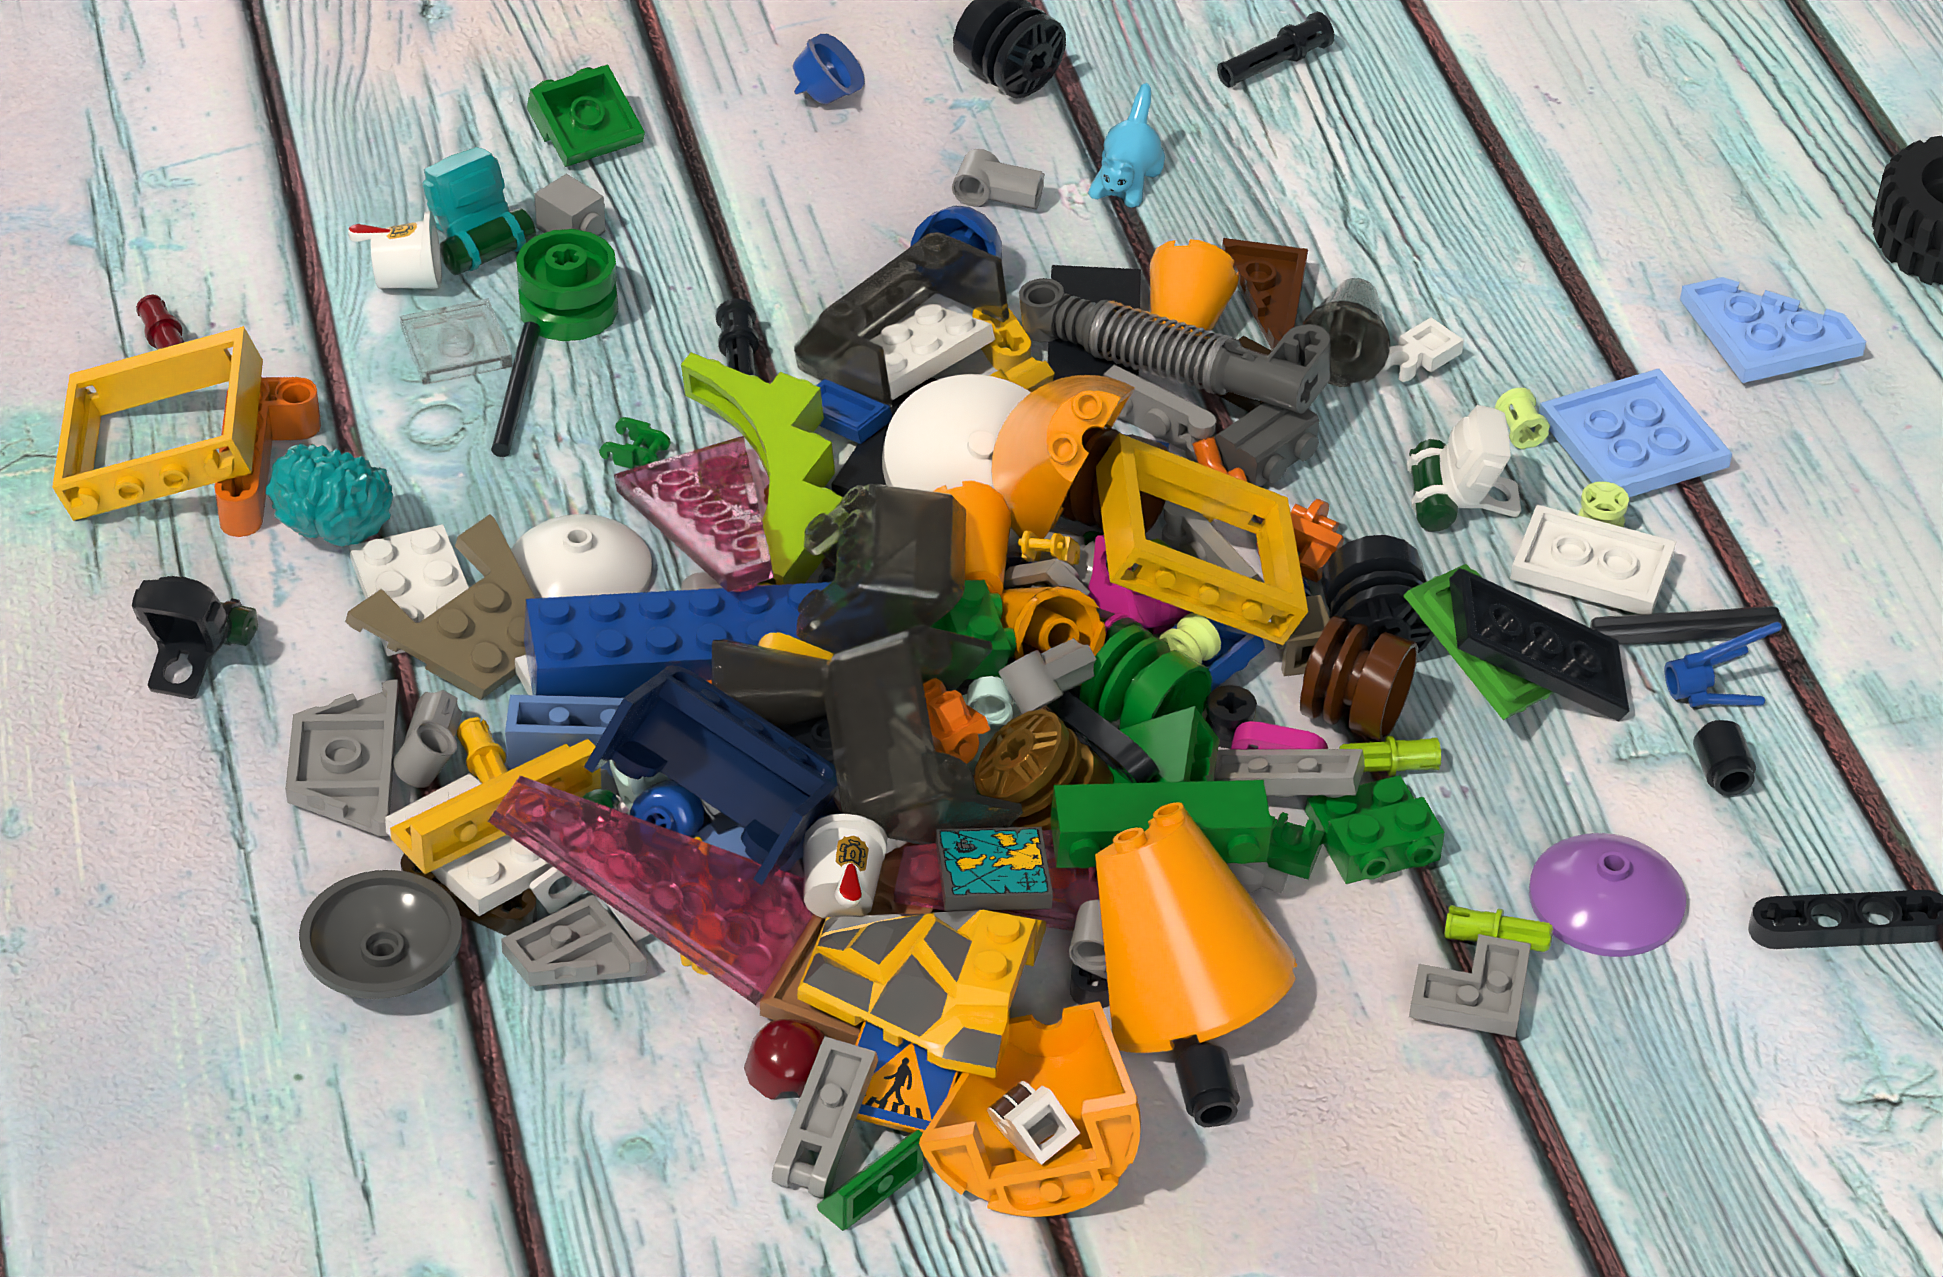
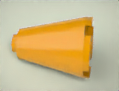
(1191, 283)
(986, 532)
(1051, 618)

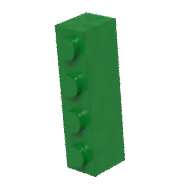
(1227, 812)

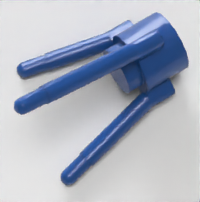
(1694, 673)

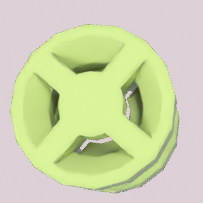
(1604, 503)
(1194, 637)

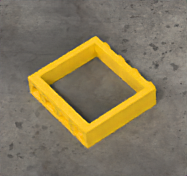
(147, 380)
(1184, 578)

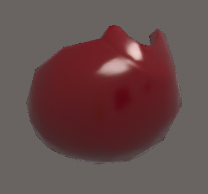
(782, 1057)

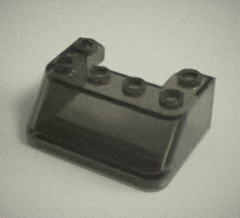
(894, 563)

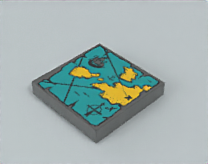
(993, 869)

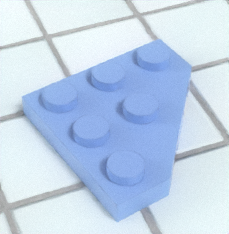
(1768, 332)

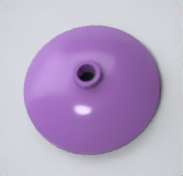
(1607, 894)

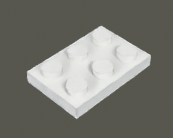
(929, 345)
(1593, 560)
(412, 569)
(486, 874)

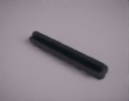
(1685, 625)

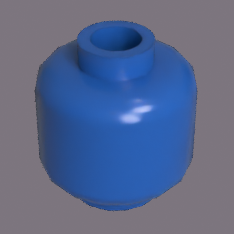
(670, 807)

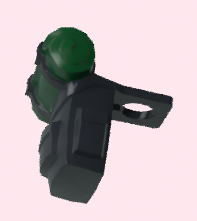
(190, 621)

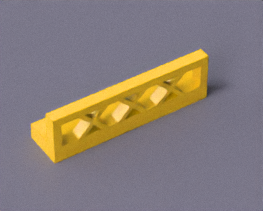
(462, 821)

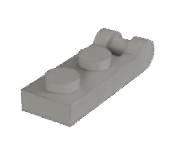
(1164, 413)
(1196, 536)
(825, 1116)

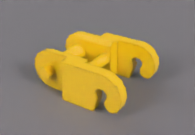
(1060, 547)

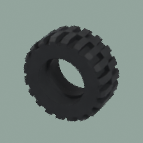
(1910, 210)

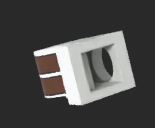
(1029, 1118)

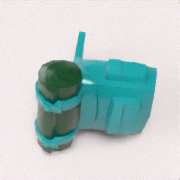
(472, 210)

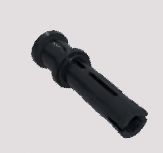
(1290, 44)
(738, 338)

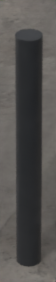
(515, 390)

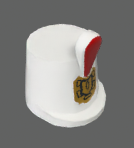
(403, 253)
(842, 865)

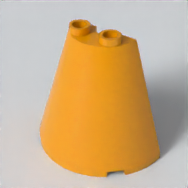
(1043, 446)
(1182, 938)
(1090, 1082)

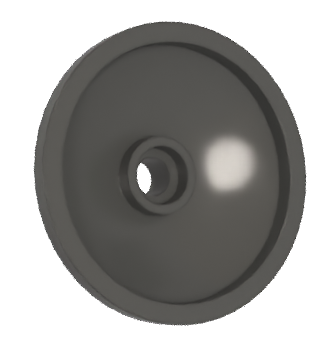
(380, 934)

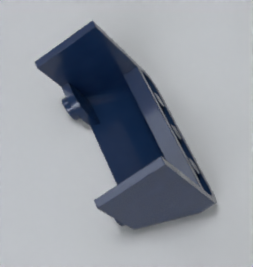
(724, 758)

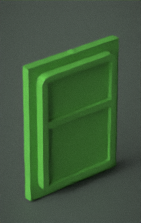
(1502, 689)

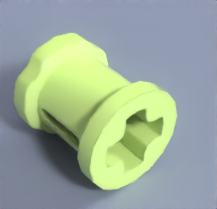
(1522, 418)

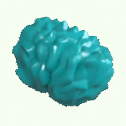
(329, 494)

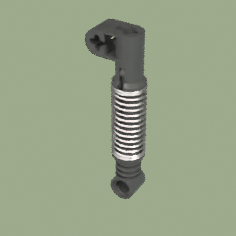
(1285, 378)

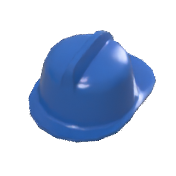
(827, 70)

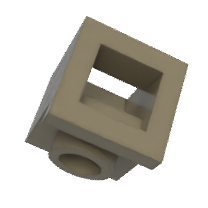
(1302, 640)

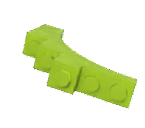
(780, 427)

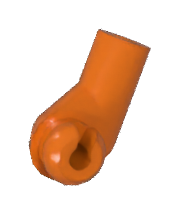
(1208, 455)

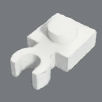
(1425, 346)

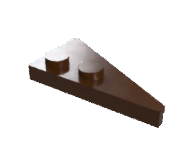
(1270, 283)

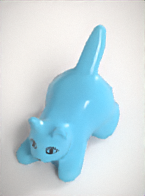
(1129, 155)

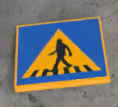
(904, 1085)

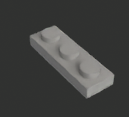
(1295, 770)

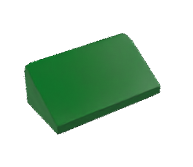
(874, 1183)

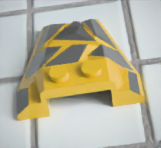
(926, 979)

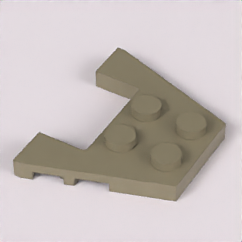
(474, 634)

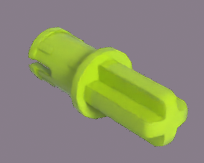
(1399, 754)
(1468, 923)

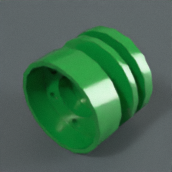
(1143, 679)

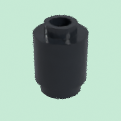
(1725, 757)
(1207, 1084)

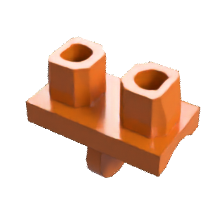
(1314, 537)
(953, 722)

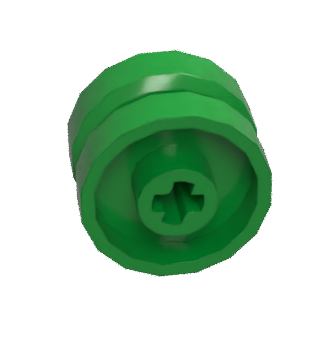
(567, 284)

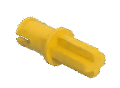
(484, 756)

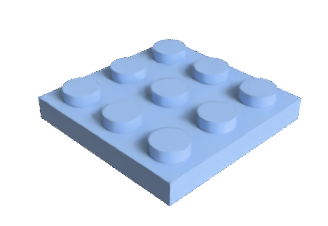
(1635, 433)

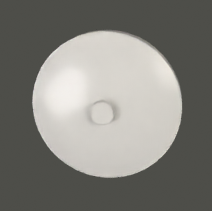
(949, 433)

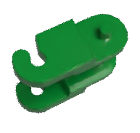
(641, 434)

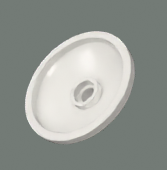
(583, 557)

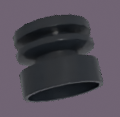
(1009, 44)
(1368, 583)

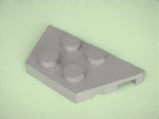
(345, 759)

